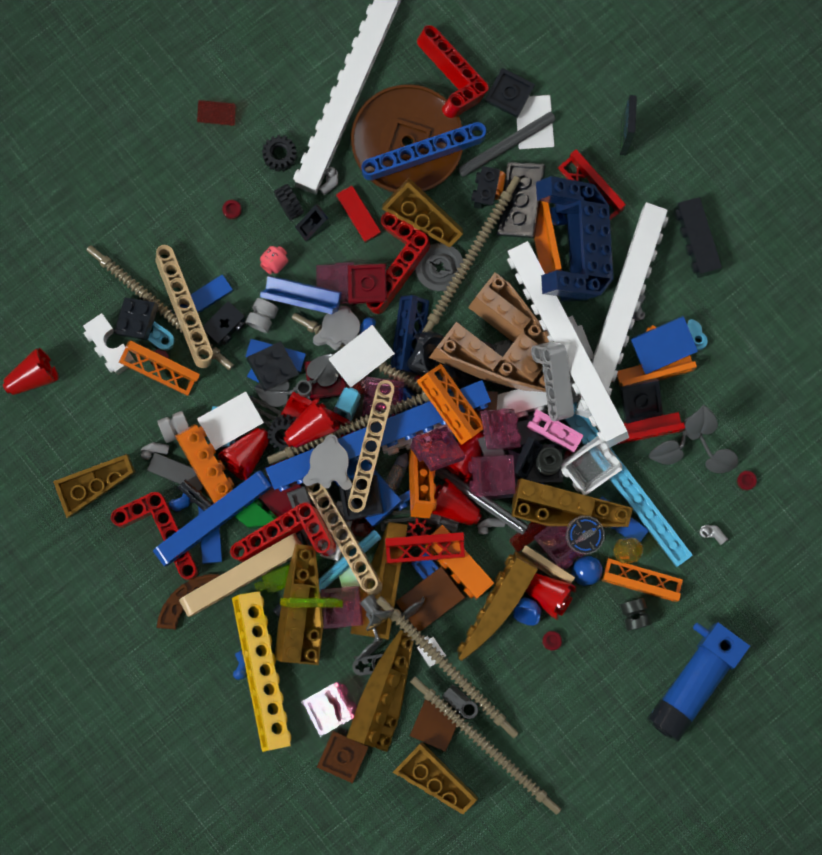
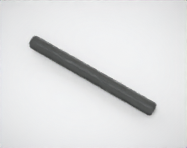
(506, 144)
(484, 501)

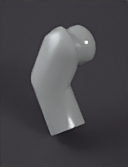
(331, 181)
(640, 314)
(153, 447)
(489, 522)
(713, 531)

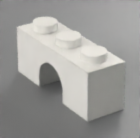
(99, 331)

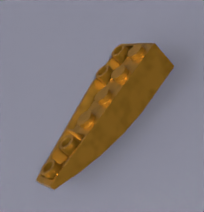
(559, 507)
(389, 578)
(499, 603)
(300, 627)
(383, 696)

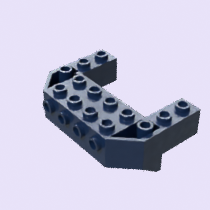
(587, 237)

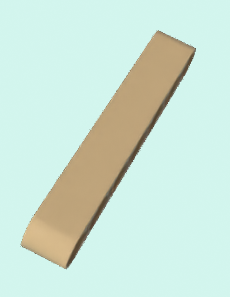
(183, 314)
(371, 436)
(347, 544)
(239, 576)

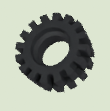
(279, 142)
(288, 202)
(274, 434)

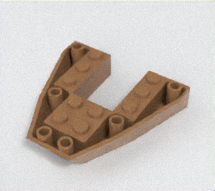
(509, 314)

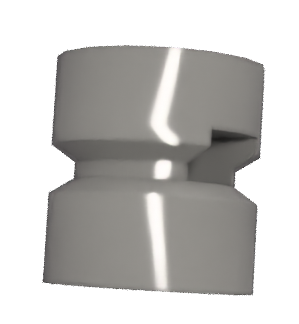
(262, 314)
(172, 426)

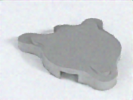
(338, 329)
(328, 464)

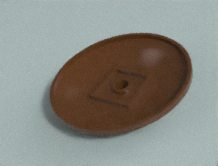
(402, 114)

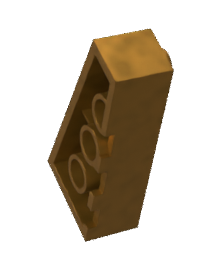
(420, 211)
(89, 484)
(435, 778)

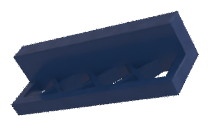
(405, 330)

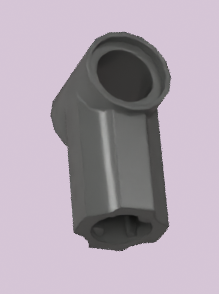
(459, 700)

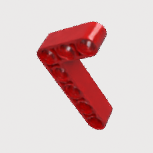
(468, 82)
(400, 263)
(281, 524)
(165, 529)

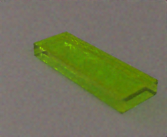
(311, 602)

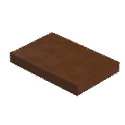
(439, 595)

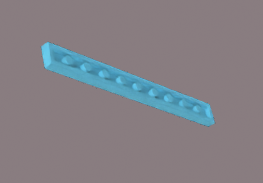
(637, 499)

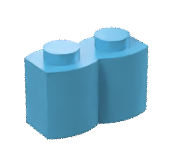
(347, 403)

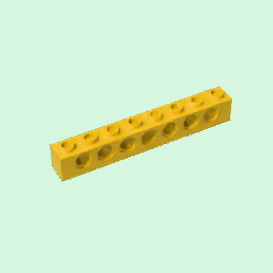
(256, 680)

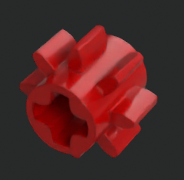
(421, 525)

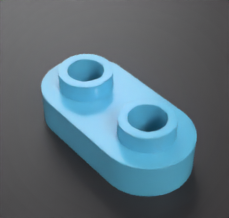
(158, 335)

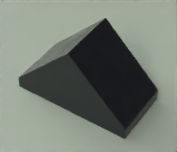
(313, 223)

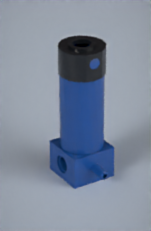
(697, 680)

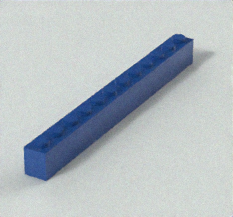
(397, 427)

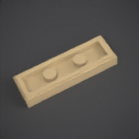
(546, 566)

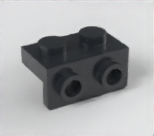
(487, 186)

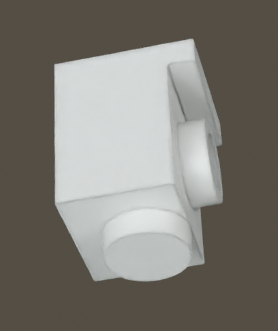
(428, 659)

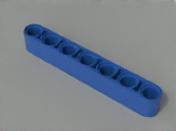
(429, 144)
(212, 518)

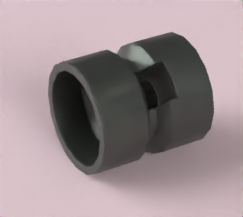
(549, 461)
(635, 607)

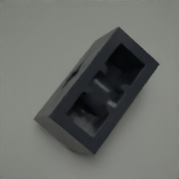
(226, 314)

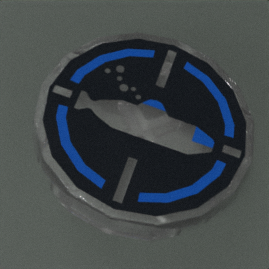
(585, 535)

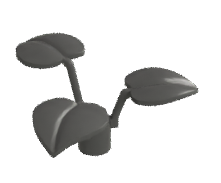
(319, 369)
(697, 424)
(376, 616)

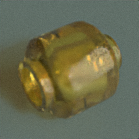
(628, 550)

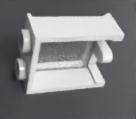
(591, 466)

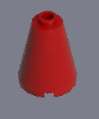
(31, 373)
(310, 425)
(471, 449)
(245, 453)
(455, 504)
(551, 594)

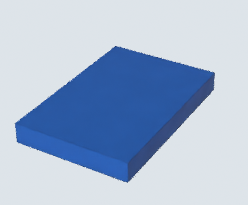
(664, 345)

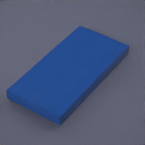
(389, 498)

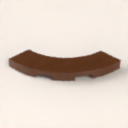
(173, 609)

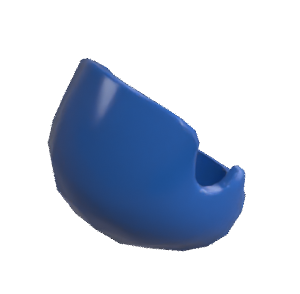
(587, 570)
(527, 611)

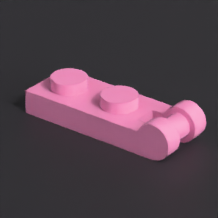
(555, 431)

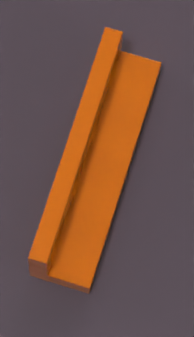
(545, 241)
(162, 361)
(636, 373)
(449, 406)
(642, 586)

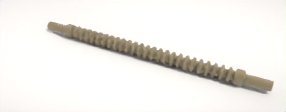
(506, 196)
(106, 262)
(312, 326)
(291, 451)
(499, 719)
(541, 795)

